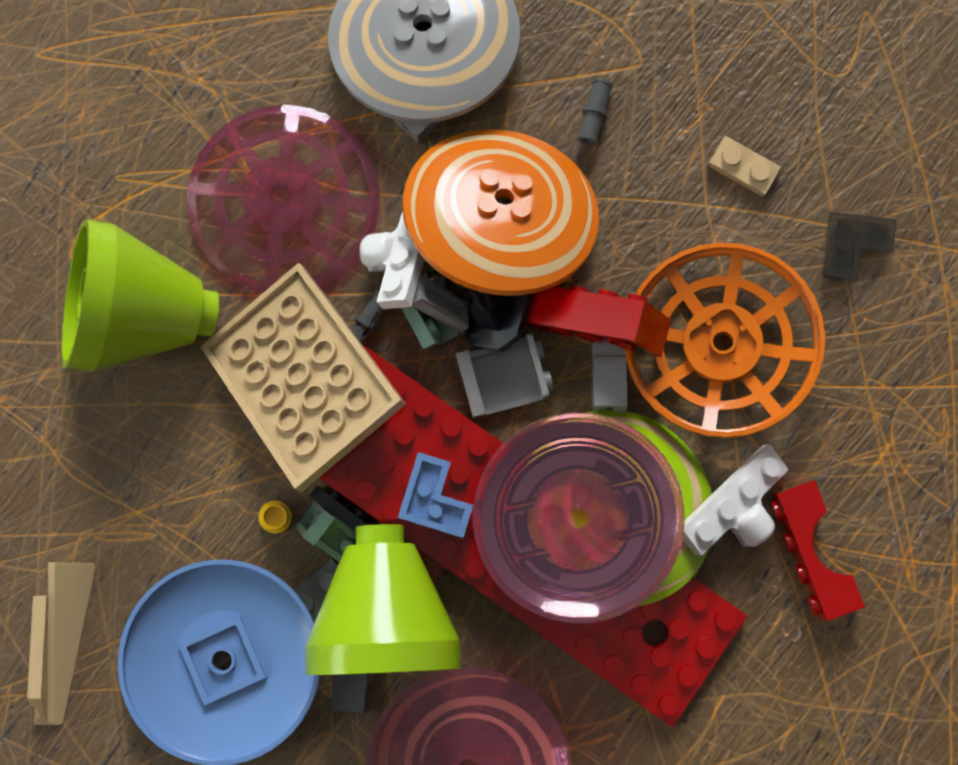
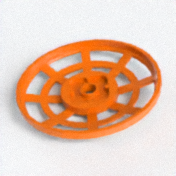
(744, 332)

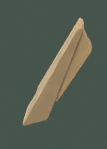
(56, 638)

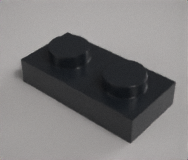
(331, 499)

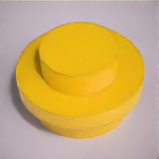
(275, 516)

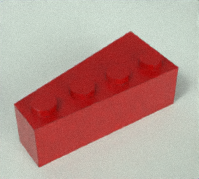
(600, 316)

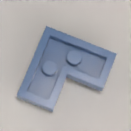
(424, 501)

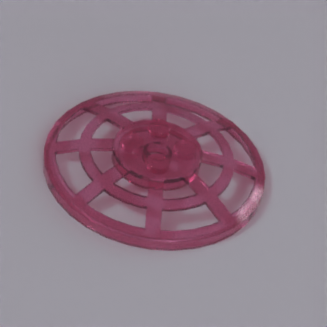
(290, 216)

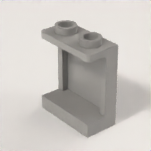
(504, 379)

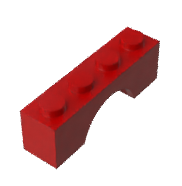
(799, 512)

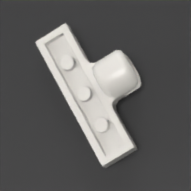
(400, 262)
(737, 505)

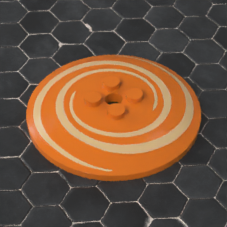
(492, 245)

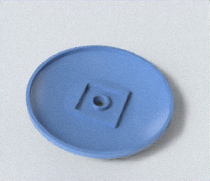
(171, 670)

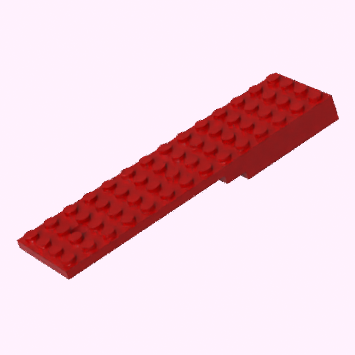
(655, 676)

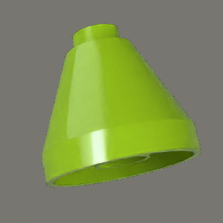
(128, 301)
(381, 612)

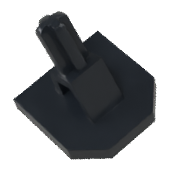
(496, 319)

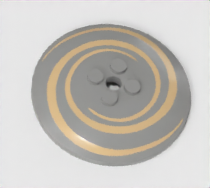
(423, 72)

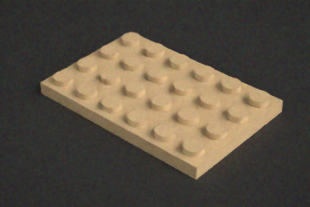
(301, 377)

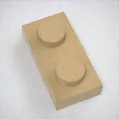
(744, 166)

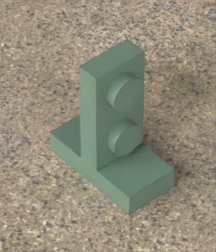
(325, 531)

